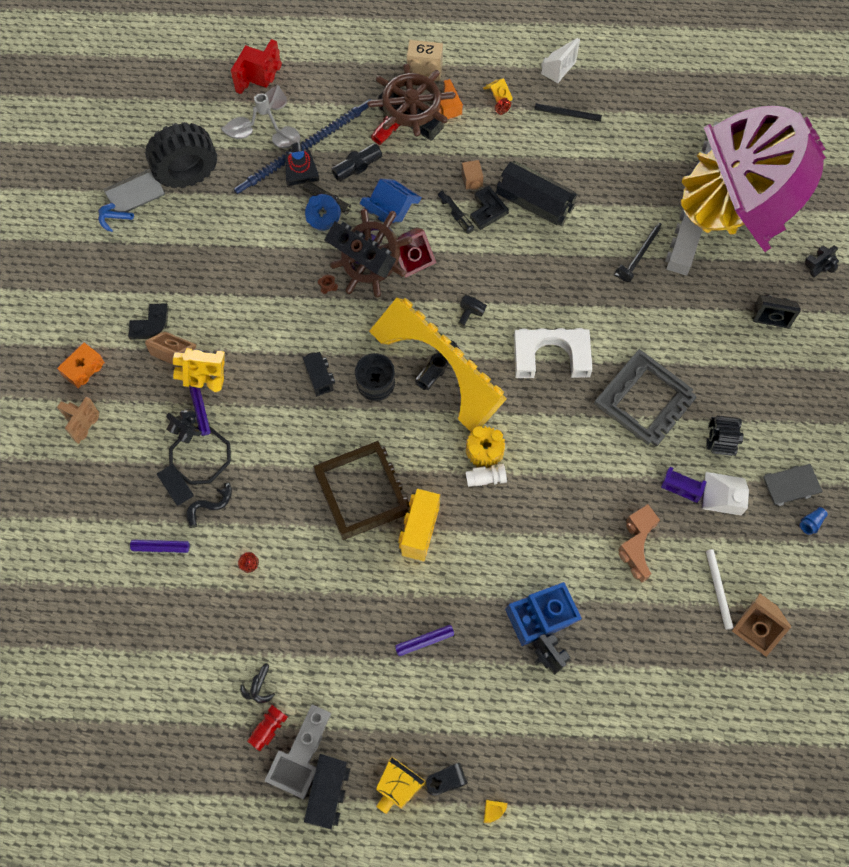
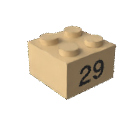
(425, 57)

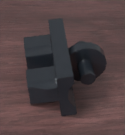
(825, 261)
(184, 423)
(548, 654)

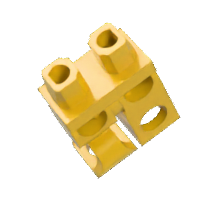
(200, 368)

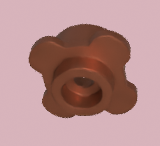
(327, 279)

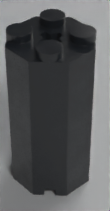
(536, 193)

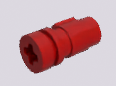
(381, 135)
(265, 730)

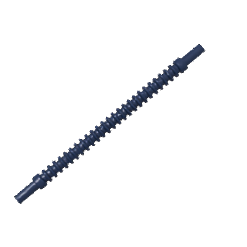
(252, 179)

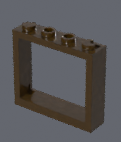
(372, 522)

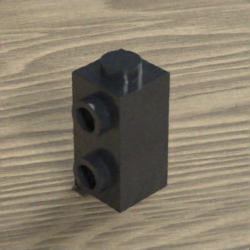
(317, 371)

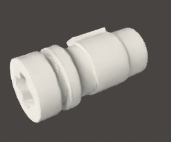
(484, 476)

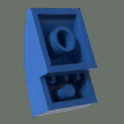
(542, 613)

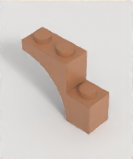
(632, 551)

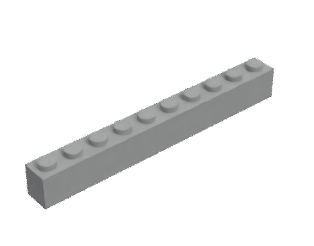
(687, 238)

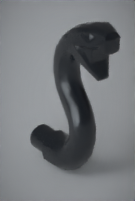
(191, 511)

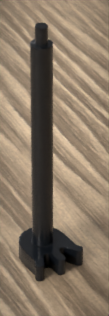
(626, 274)

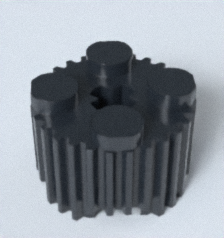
(724, 435)

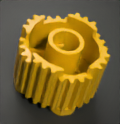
(481, 438)

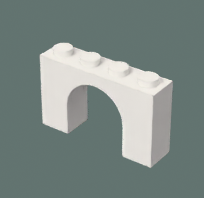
(574, 342)

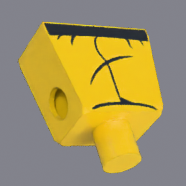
(397, 785)

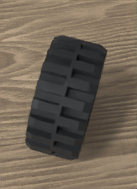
(181, 155)

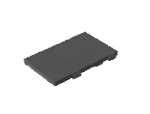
(792, 484)

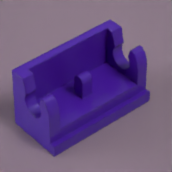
(683, 485)

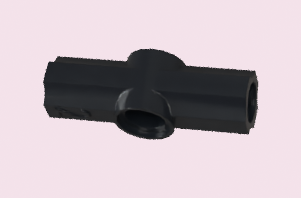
(356, 162)
(432, 372)

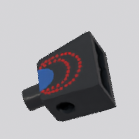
(300, 166)

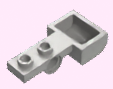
(292, 770)

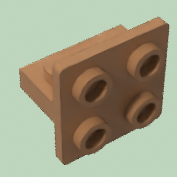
(79, 418)

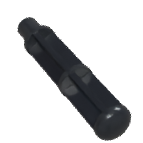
(456, 212)

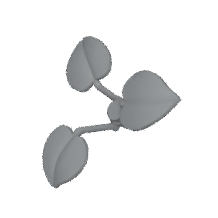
(272, 99)

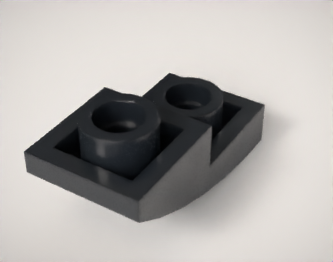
(175, 484)

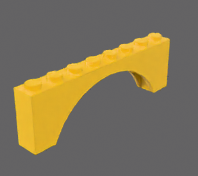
(478, 395)

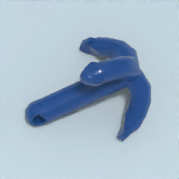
(104, 212)

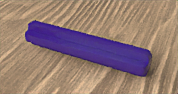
(200, 411)
(160, 546)
(424, 640)

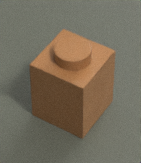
(472, 175)

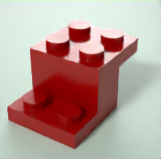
(256, 66)

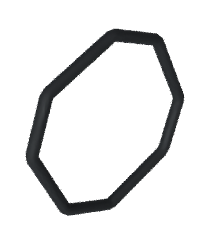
(217, 473)

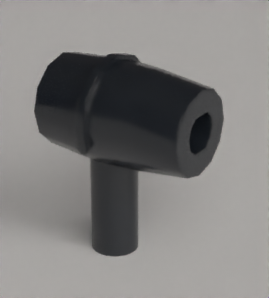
(471, 305)

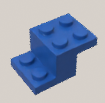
(389, 197)

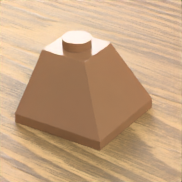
(762, 625)

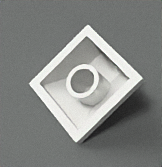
(560, 61)
(725, 494)

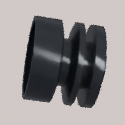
(375, 367)

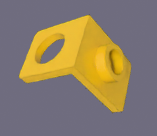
(499, 89)

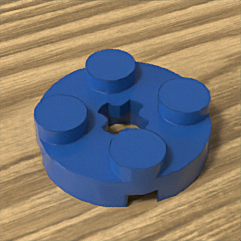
(316, 204)

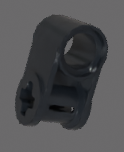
(449, 777)

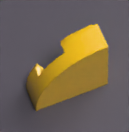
(493, 810)

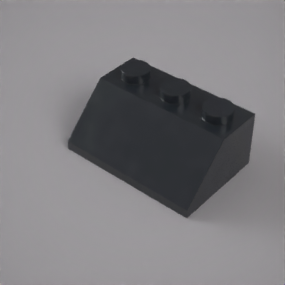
(327, 792)

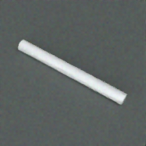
(719, 589)

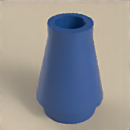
(812, 522)

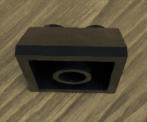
(775, 311)

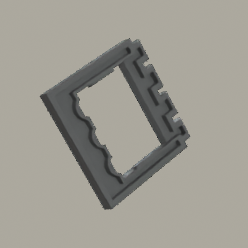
(624, 382)

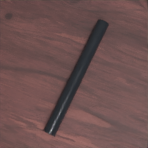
(568, 112)

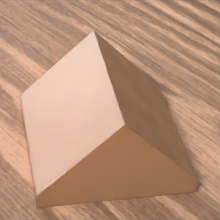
(166, 344)

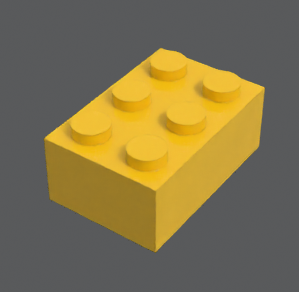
(419, 524)

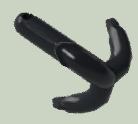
(256, 685)

